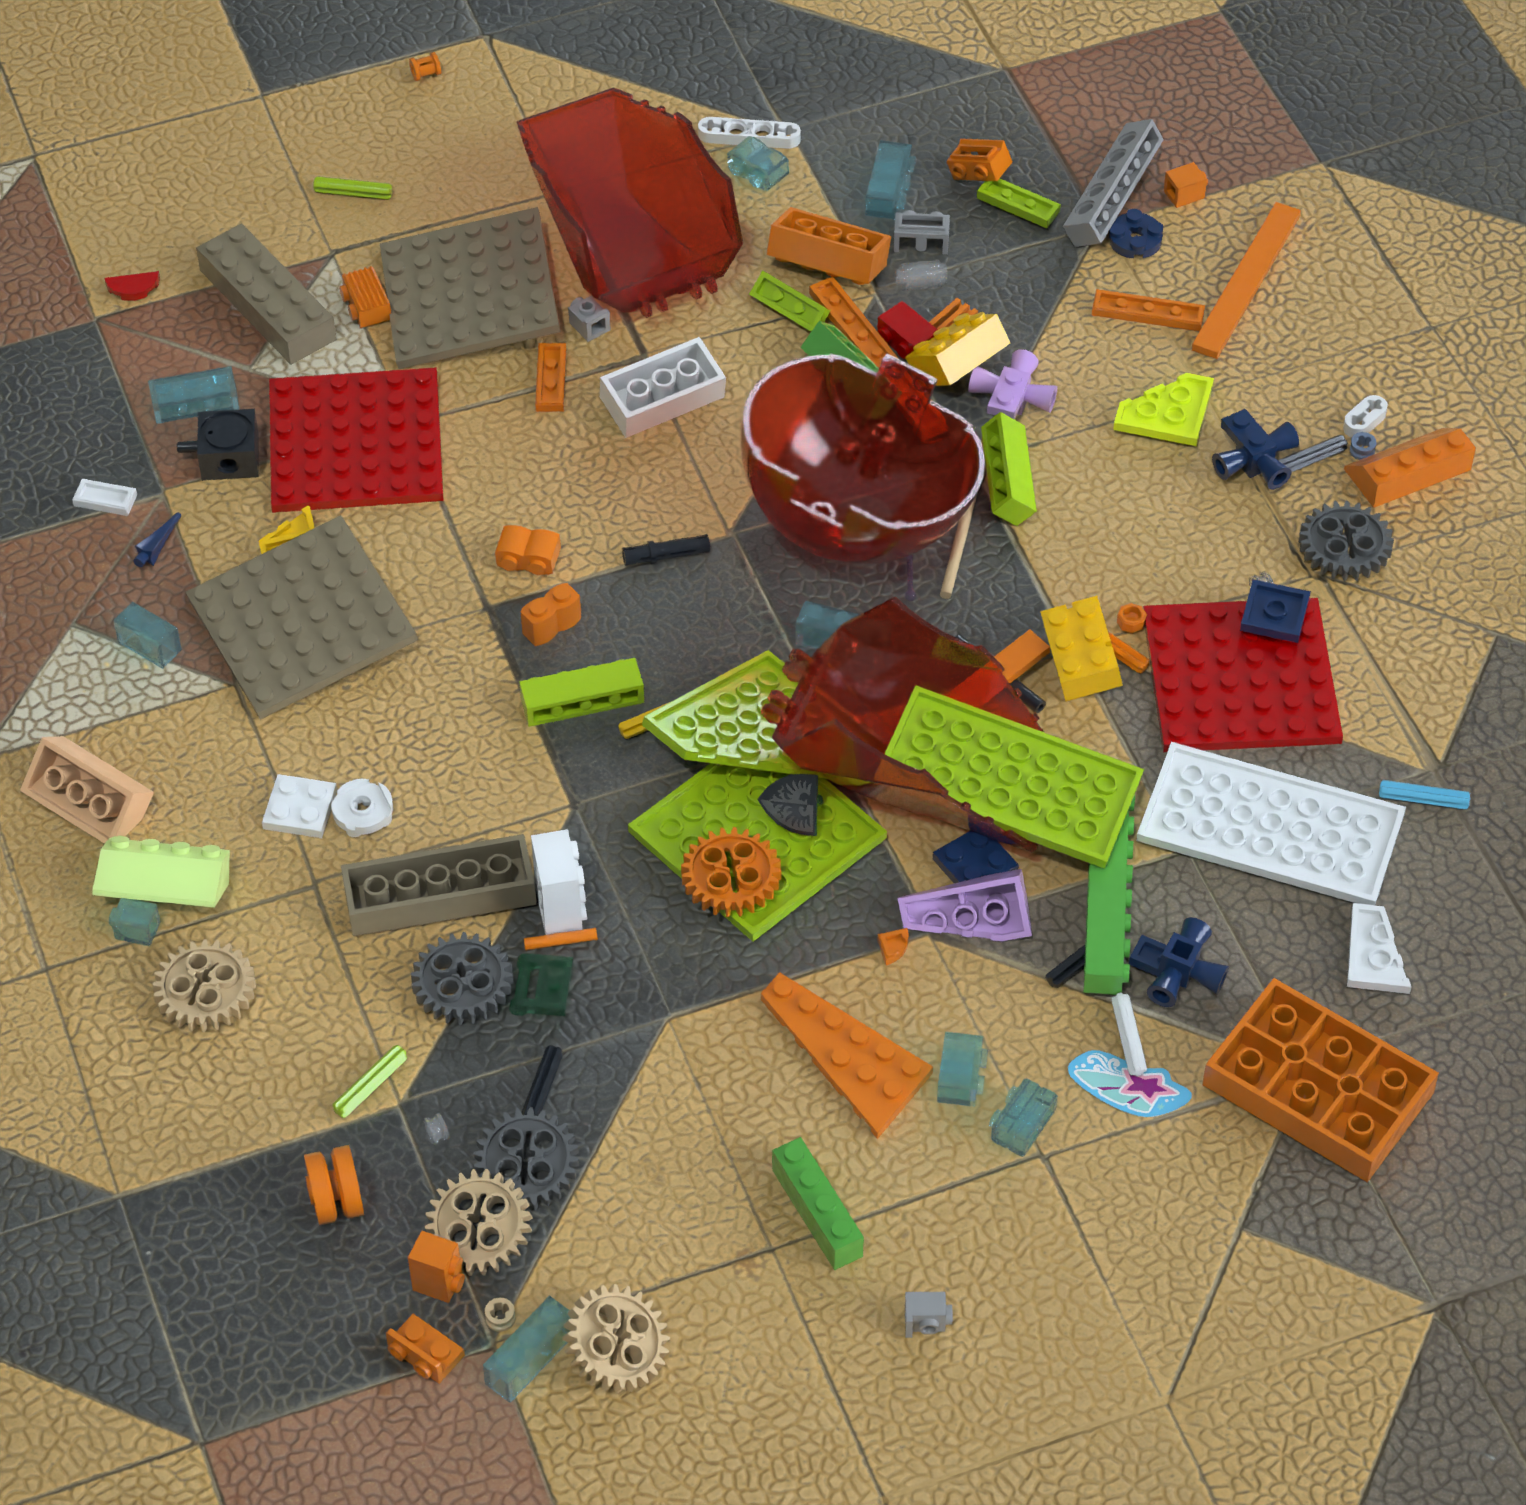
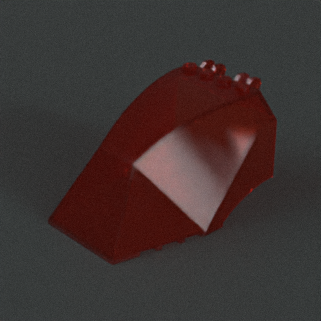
(633, 199)
(855, 697)

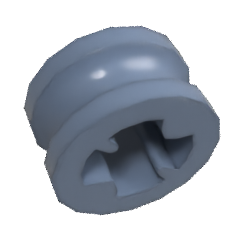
(1363, 439)

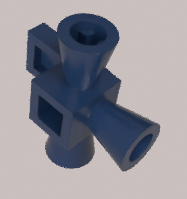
(1255, 449)
(1178, 962)

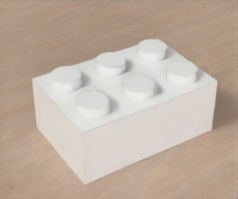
(558, 882)

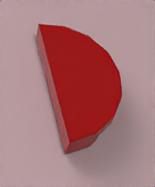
(133, 286)

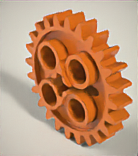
(749, 862)

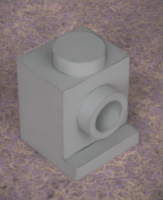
(587, 312)
(926, 1313)

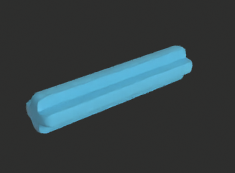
(1424, 794)

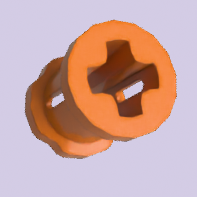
(425, 66)

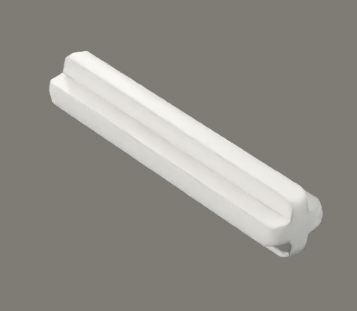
(1129, 1034)

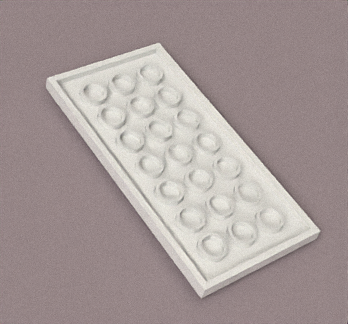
(1271, 824)

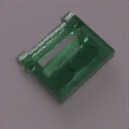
(551, 988)

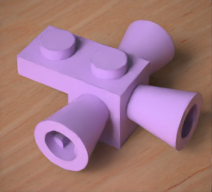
(1013, 386)

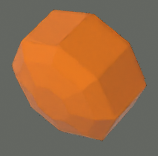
(1131, 618)

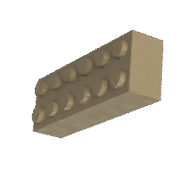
(266, 293)
(438, 885)

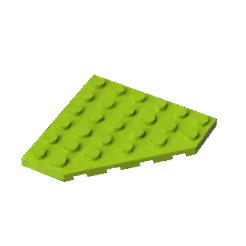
(724, 719)

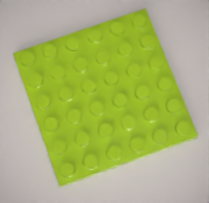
(728, 799)

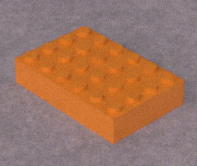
(1320, 1079)

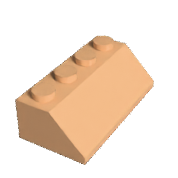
(85, 789)

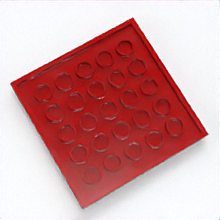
(355, 440)
(1238, 686)

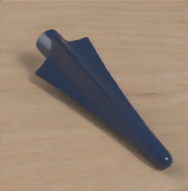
(150, 547)

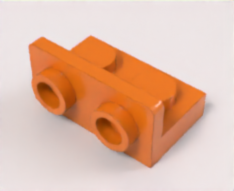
(424, 1348)

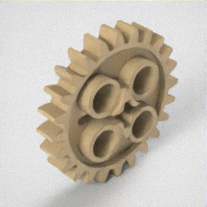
(204, 985)
(508, 1224)
(643, 1347)

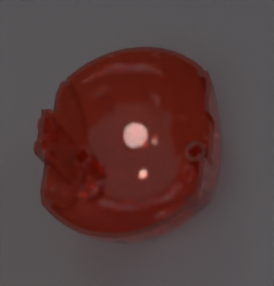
(857, 458)

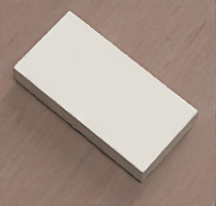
(104, 497)

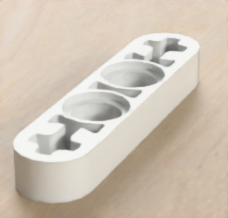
(749, 128)

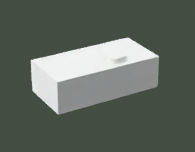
(662, 387)

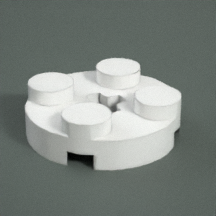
(365, 821)

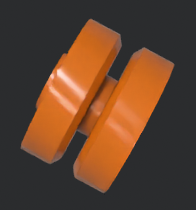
(332, 1185)

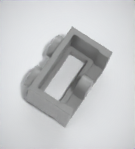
(921, 227)

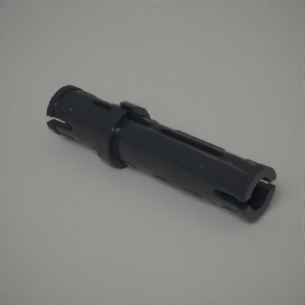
(668, 549)

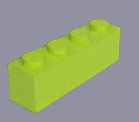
(1008, 469)
(581, 692)

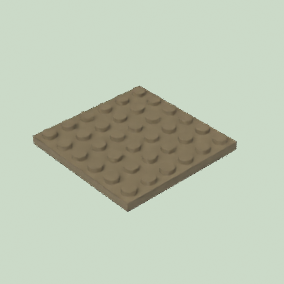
(469, 288)
(301, 616)

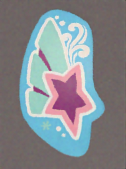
(1110, 1082)

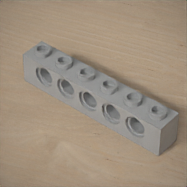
(1113, 183)

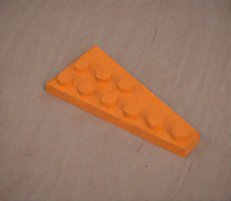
(854, 1058)

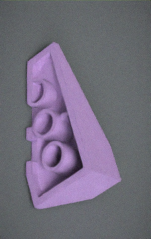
(978, 907)

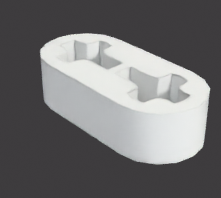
(1361, 413)

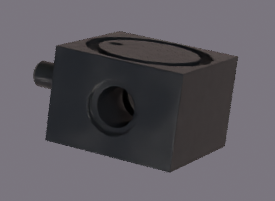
(226, 444)

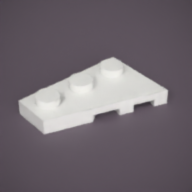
(1372, 952)

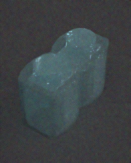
(758, 163)

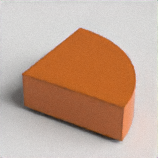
(893, 944)

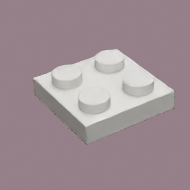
(299, 806)

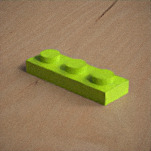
(1019, 202)
(788, 301)

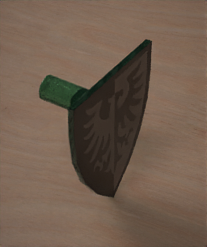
(793, 803)

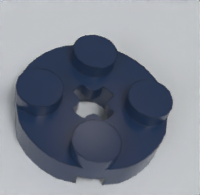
(1136, 223)

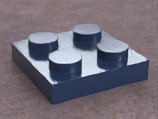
(1275, 611)
(973, 857)

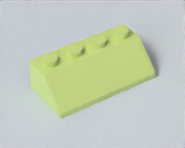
(162, 872)

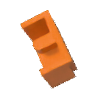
(988, 165)

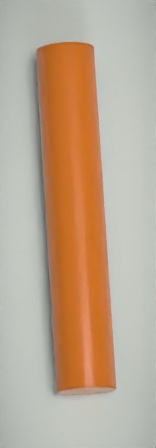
(560, 938)

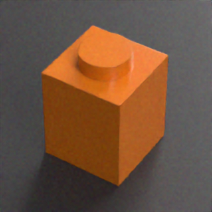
(1185, 184)

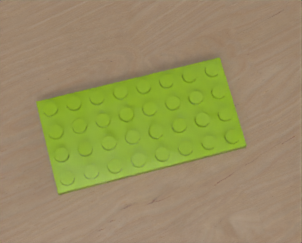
(1018, 775)

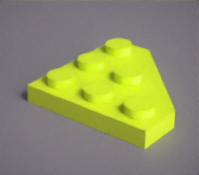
(1168, 411)

